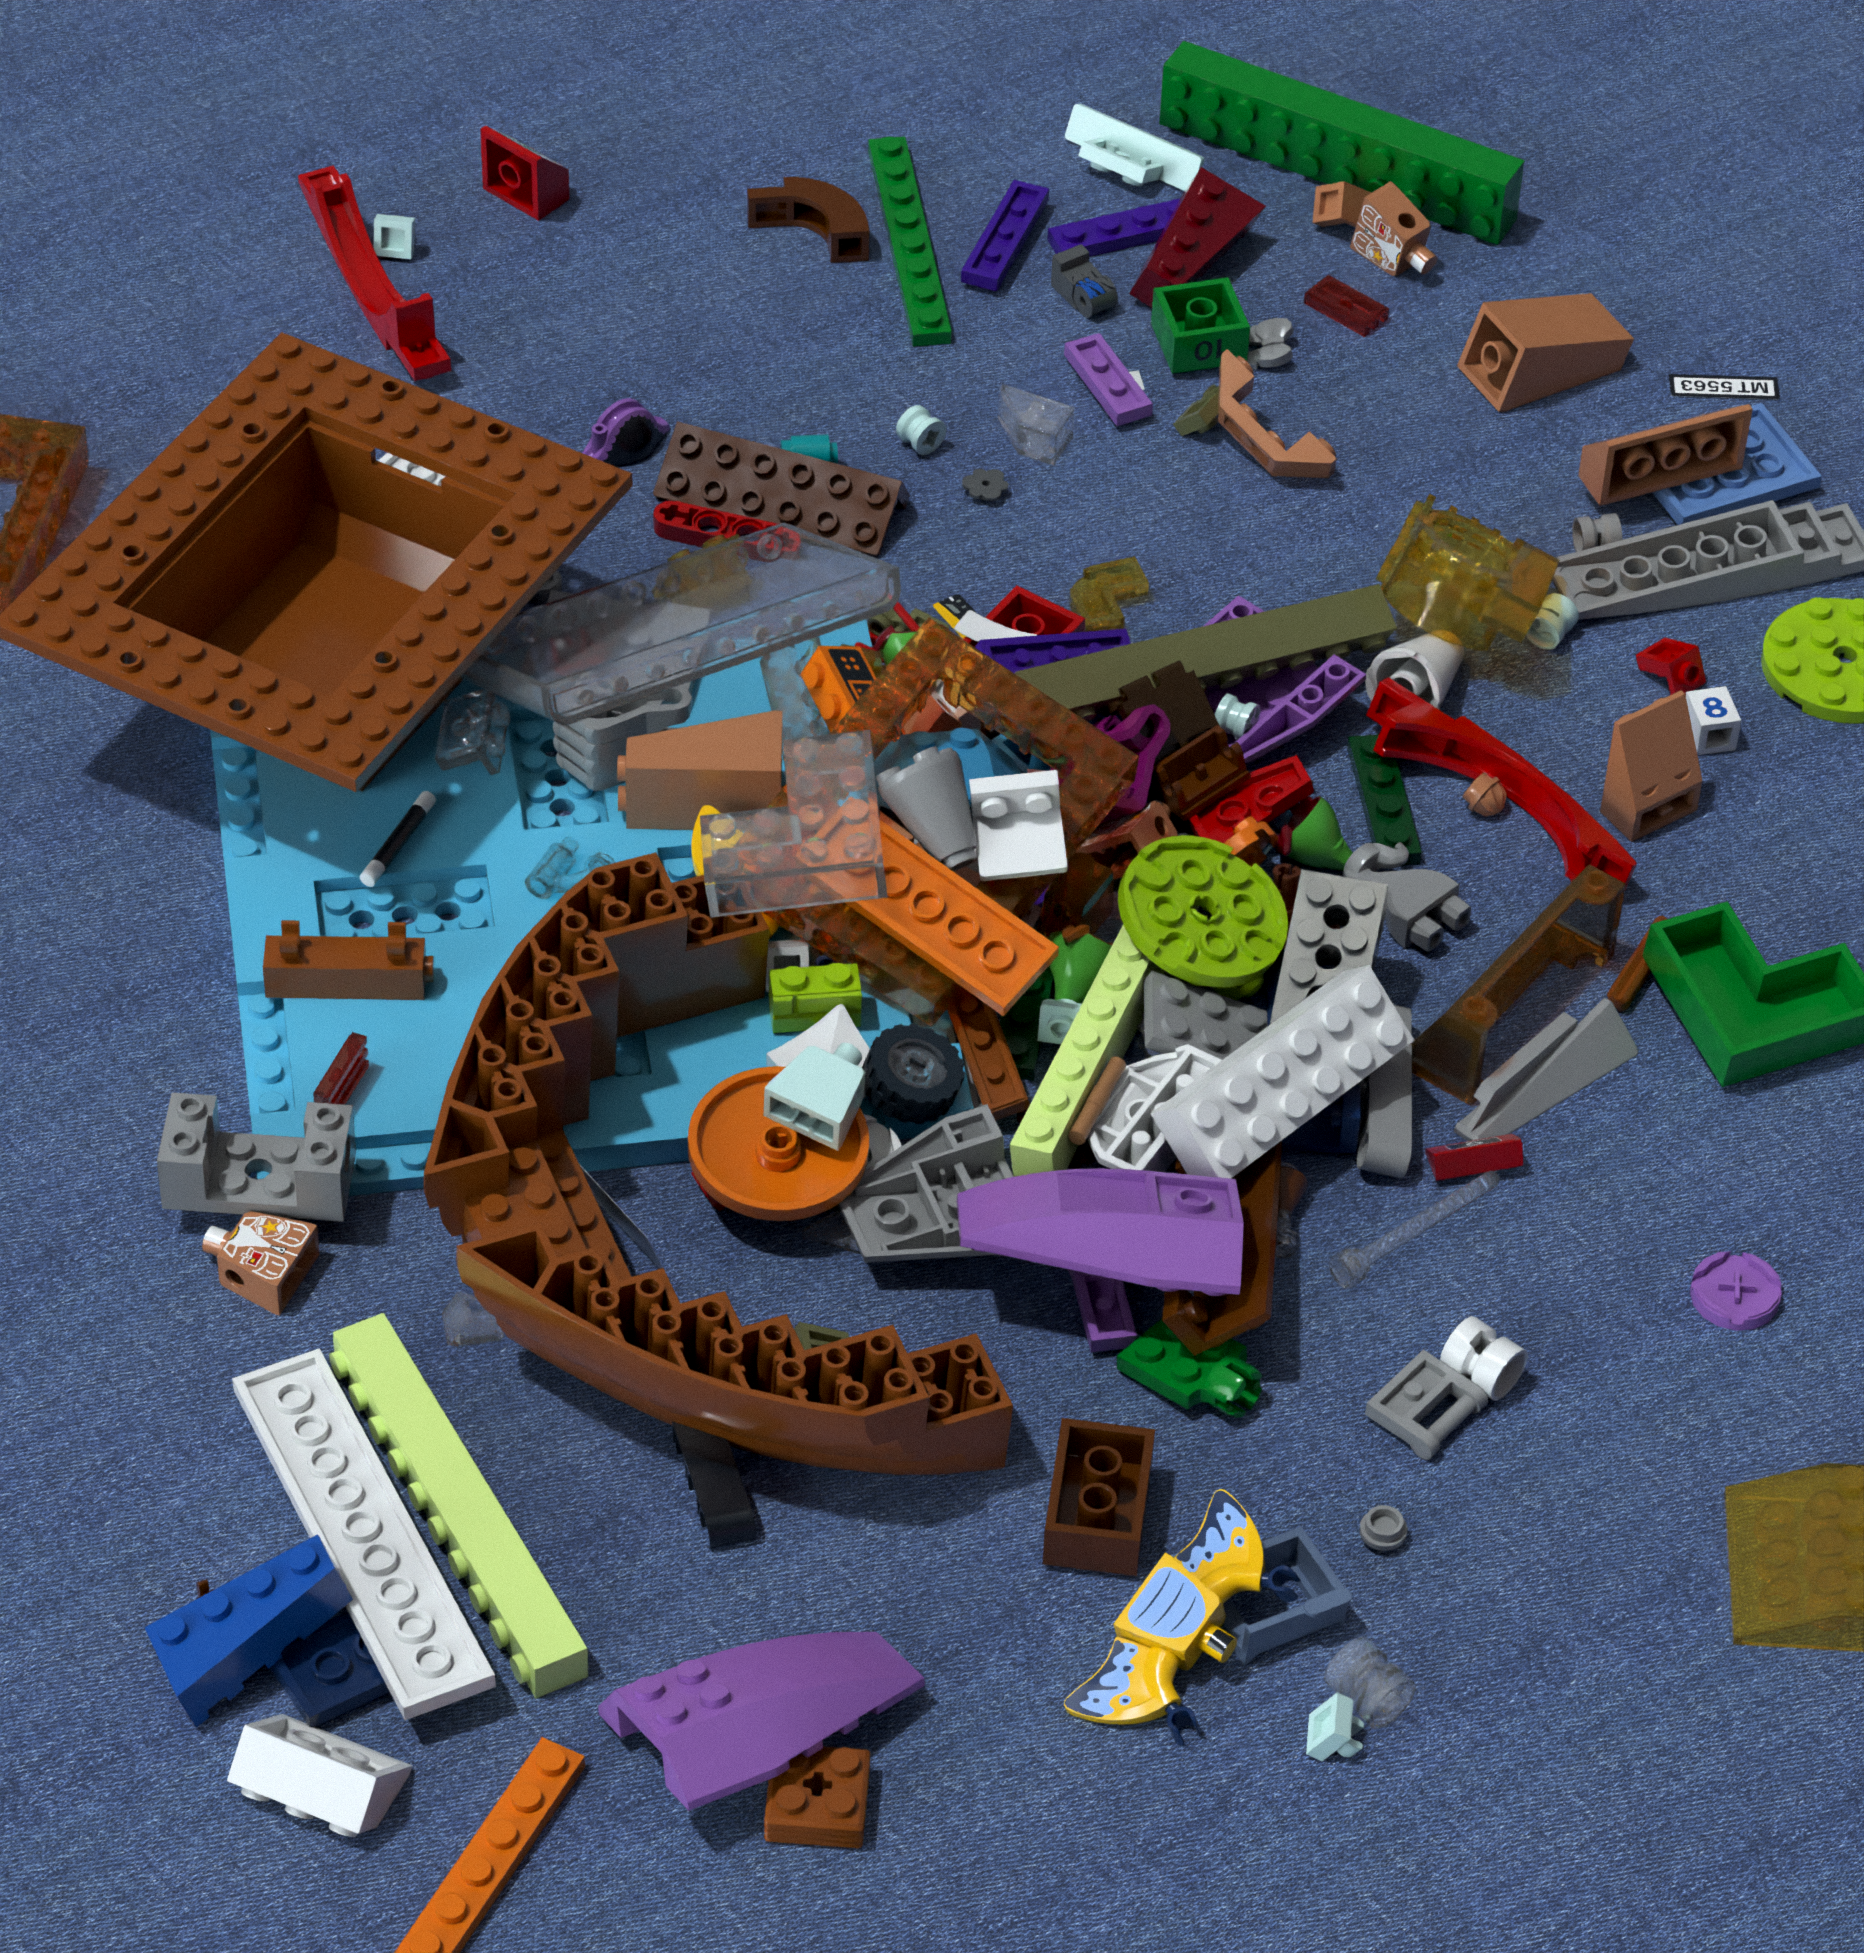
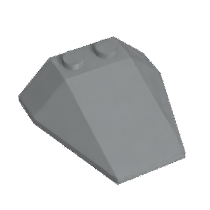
(909, 1197)

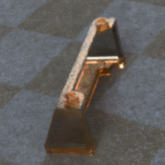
(1569, 927)

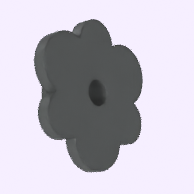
(985, 484)

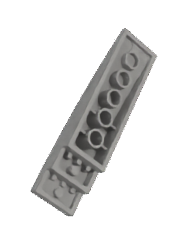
(1713, 560)

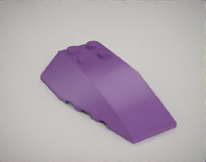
(757, 1706)

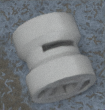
(1596, 532)

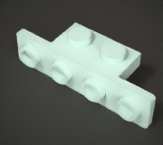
(1129, 150)

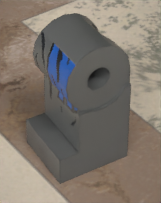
(1081, 282)

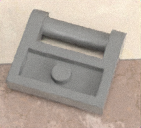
(1415, 1394)

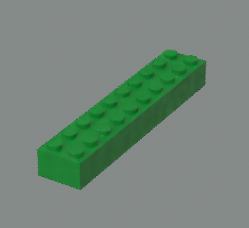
(1339, 140)

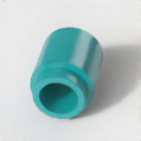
(813, 446)

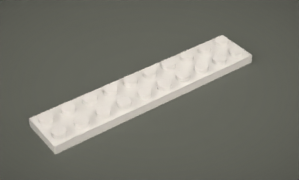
(353, 1507)

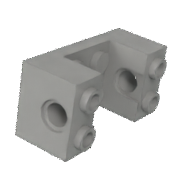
(211, 1168)

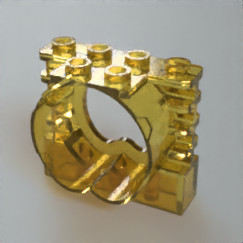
(1464, 578)

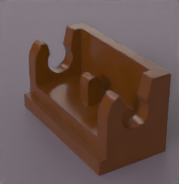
(1200, 773)

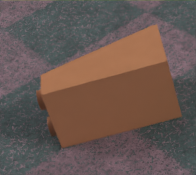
(1541, 347)
(716, 764)

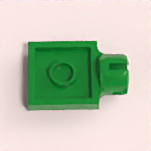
(1210, 1377)

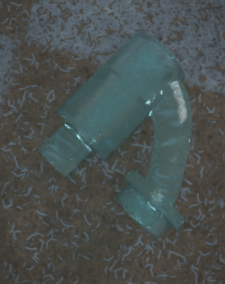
(551, 871)

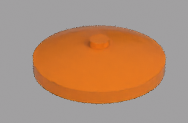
(763, 1165)

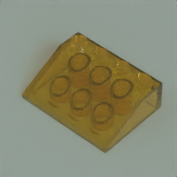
(1798, 1558)

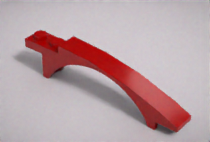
(399, 323)
(1426, 734)

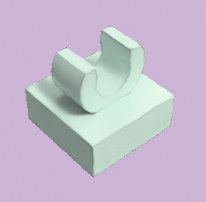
(394, 236)
(1332, 1728)

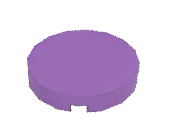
(1736, 1291)

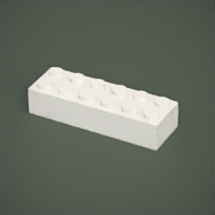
(1283, 1076)

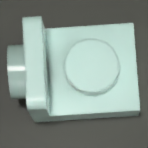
(1056, 1019)

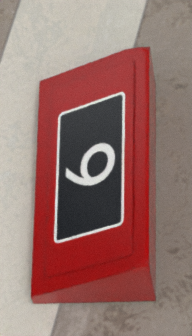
(1475, 1156)

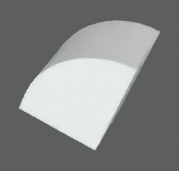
(786, 954)

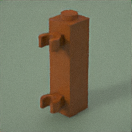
(346, 966)

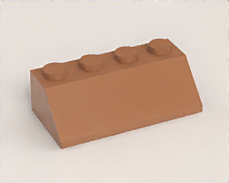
(1666, 455)

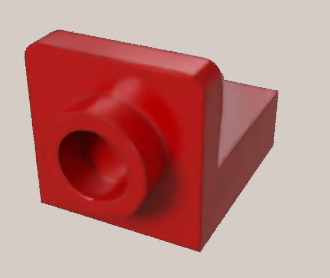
(1675, 661)

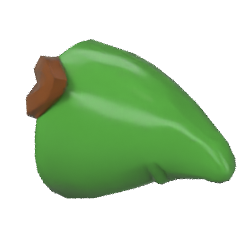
(1077, 961)

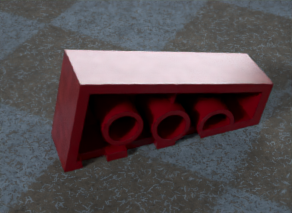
(1199, 232)

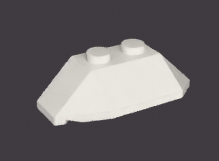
(1125, 1131)

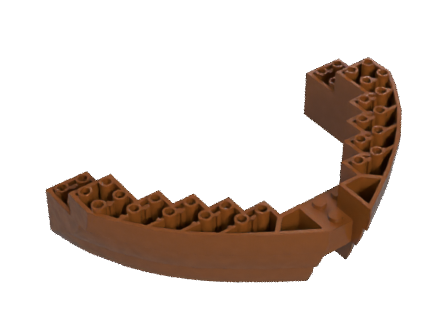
(537, 1252)

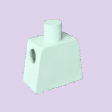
(818, 1094)

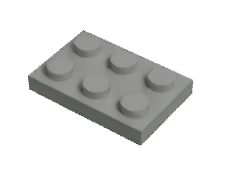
(1195, 1016)

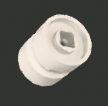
(1485, 1359)

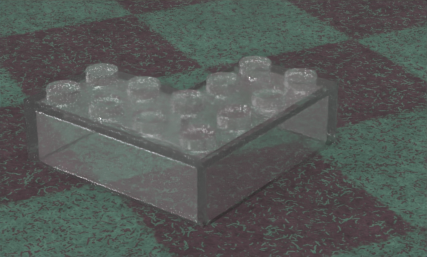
(804, 853)

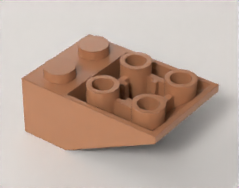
(1652, 768)

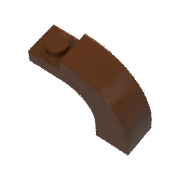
(815, 207)

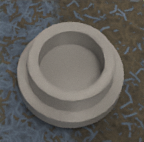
(1383, 1528)

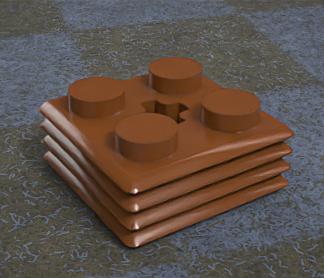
(822, 1820)

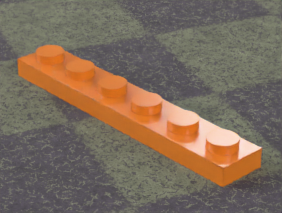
(495, 1851)

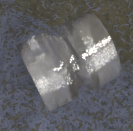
(1377, 1688)

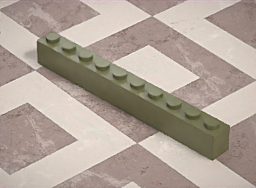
(1224, 650)

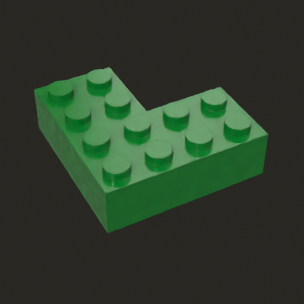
(1750, 1013)

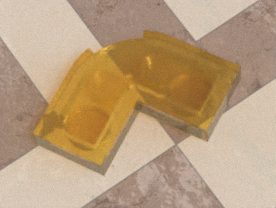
(1099, 589)

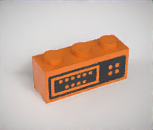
(837, 680)

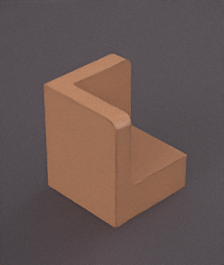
(1338, 204)

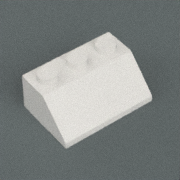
(316, 1774)

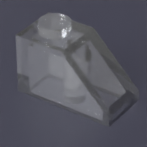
(1035, 424)

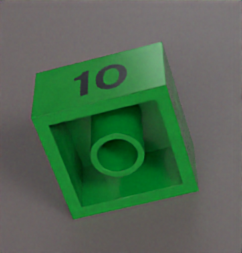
(1199, 324)

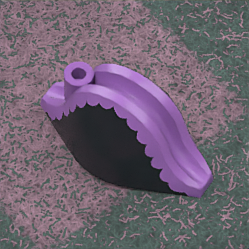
(625, 433)

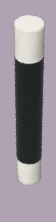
(397, 838)

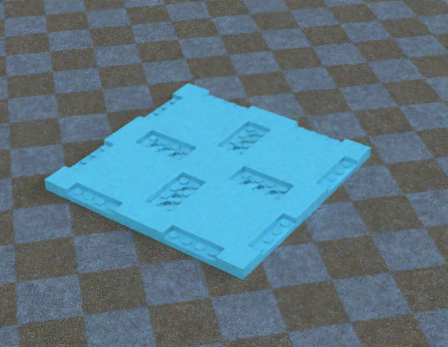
(299, 856)

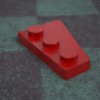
(1263, 797)

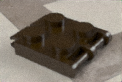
(1181, 700)

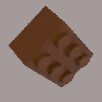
(1098, 1497)

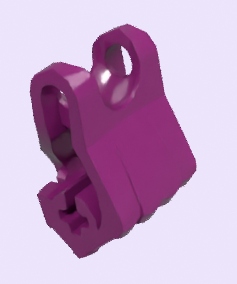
(1146, 748)

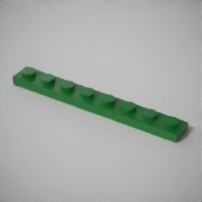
(909, 242)

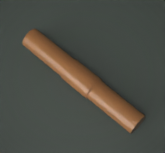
(1097, 1100)

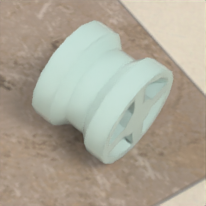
(920, 430)
(1235, 716)

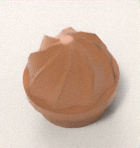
(1485, 795)

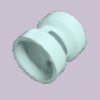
(1553, 621)

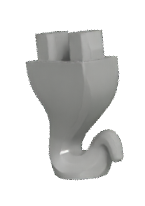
(1416, 897)

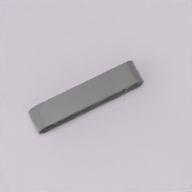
(1386, 1113)

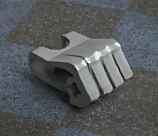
(592, 745)

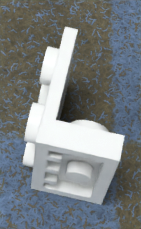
(1018, 825)

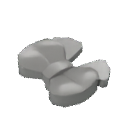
(1272, 337)

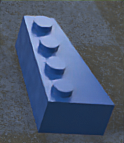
(246, 1625)

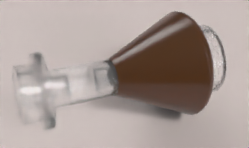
(1291, 1190)

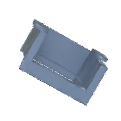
(1325, 1595)

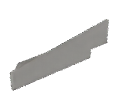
(1549, 1071)

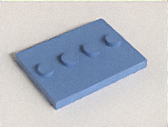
(1770, 471)

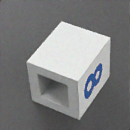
(1713, 720)

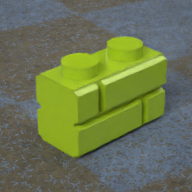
(807, 994)

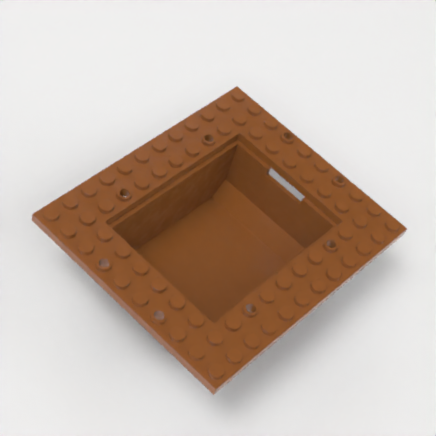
(300, 582)

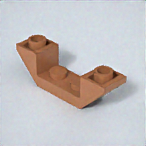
(1306, 458)

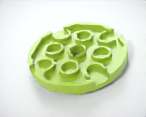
(1804, 652)
(1189, 871)

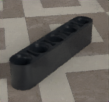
(717, 1486)

